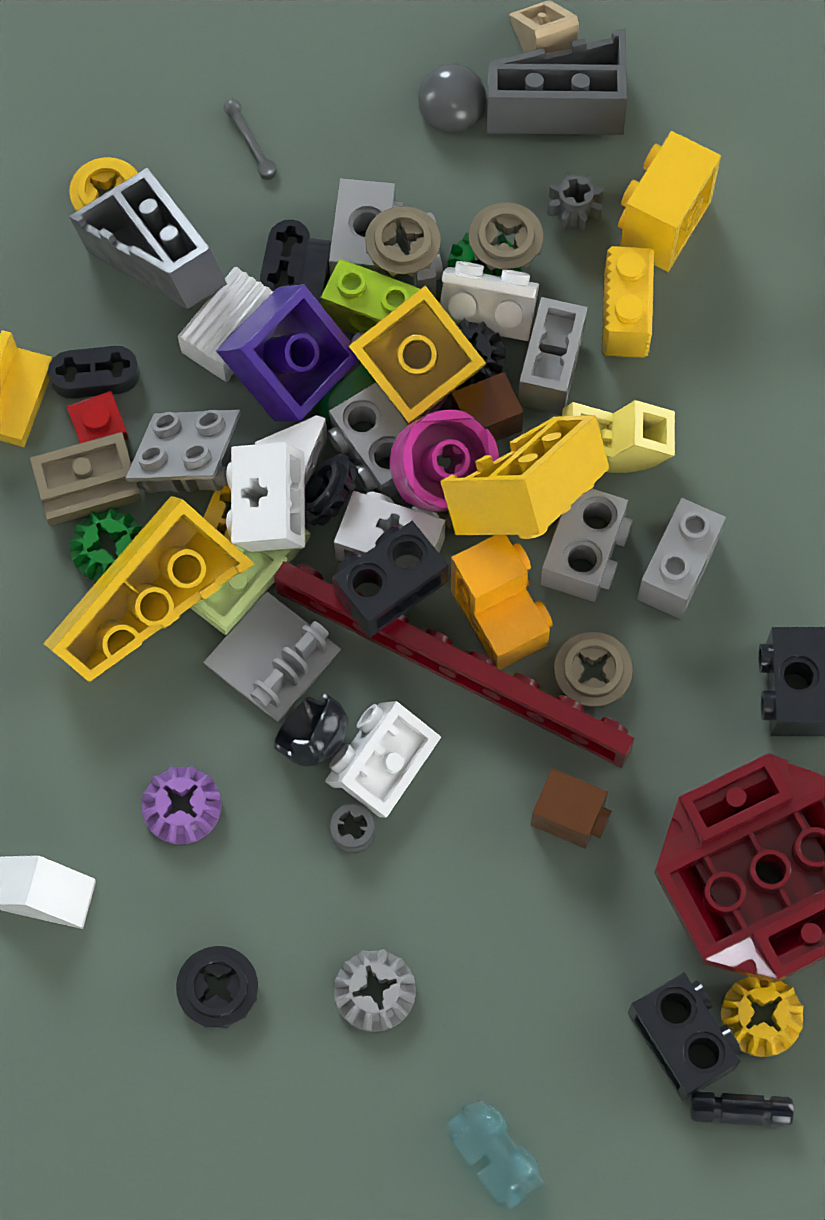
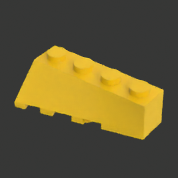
(146, 588)

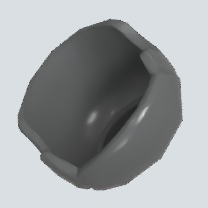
(452, 98)

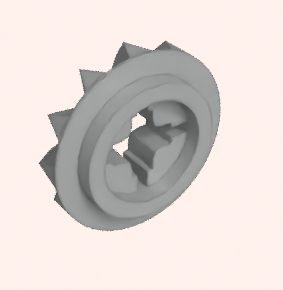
(363, 1011)

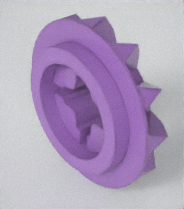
(181, 827)

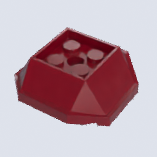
(709, 861)

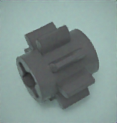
(575, 201)

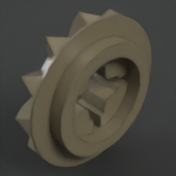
(509, 219)
(414, 226)
(593, 648)

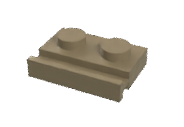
(84, 479)

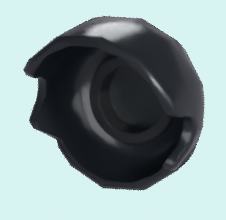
(312, 731)

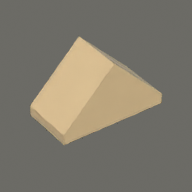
(545, 27)

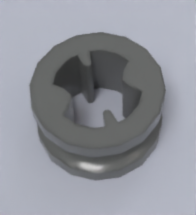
(357, 814)

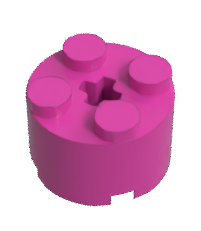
(416, 450)

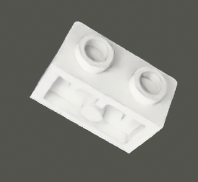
(501, 301)
(382, 756)

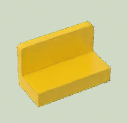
(22, 388)

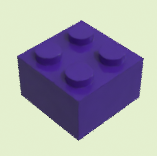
(288, 353)

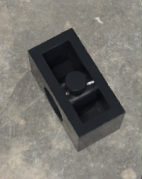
(800, 653)

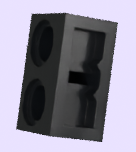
(399, 586)
(671, 1041)

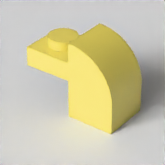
(633, 436)

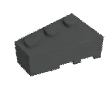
(560, 91)
(150, 240)

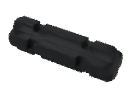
(742, 1109)

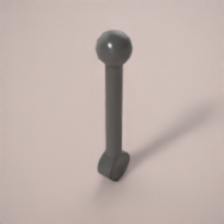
(266, 167)

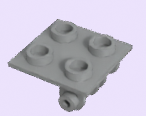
(184, 451)
(272, 656)

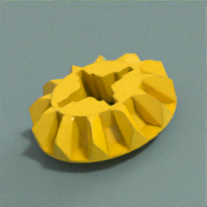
(98, 174)
(762, 1039)

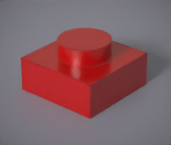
(96, 418)

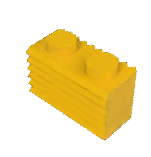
(628, 302)

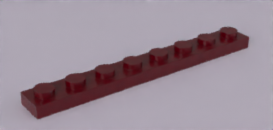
(470, 671)

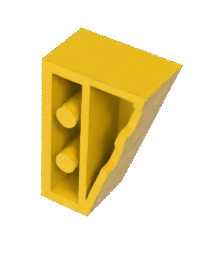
(530, 483)

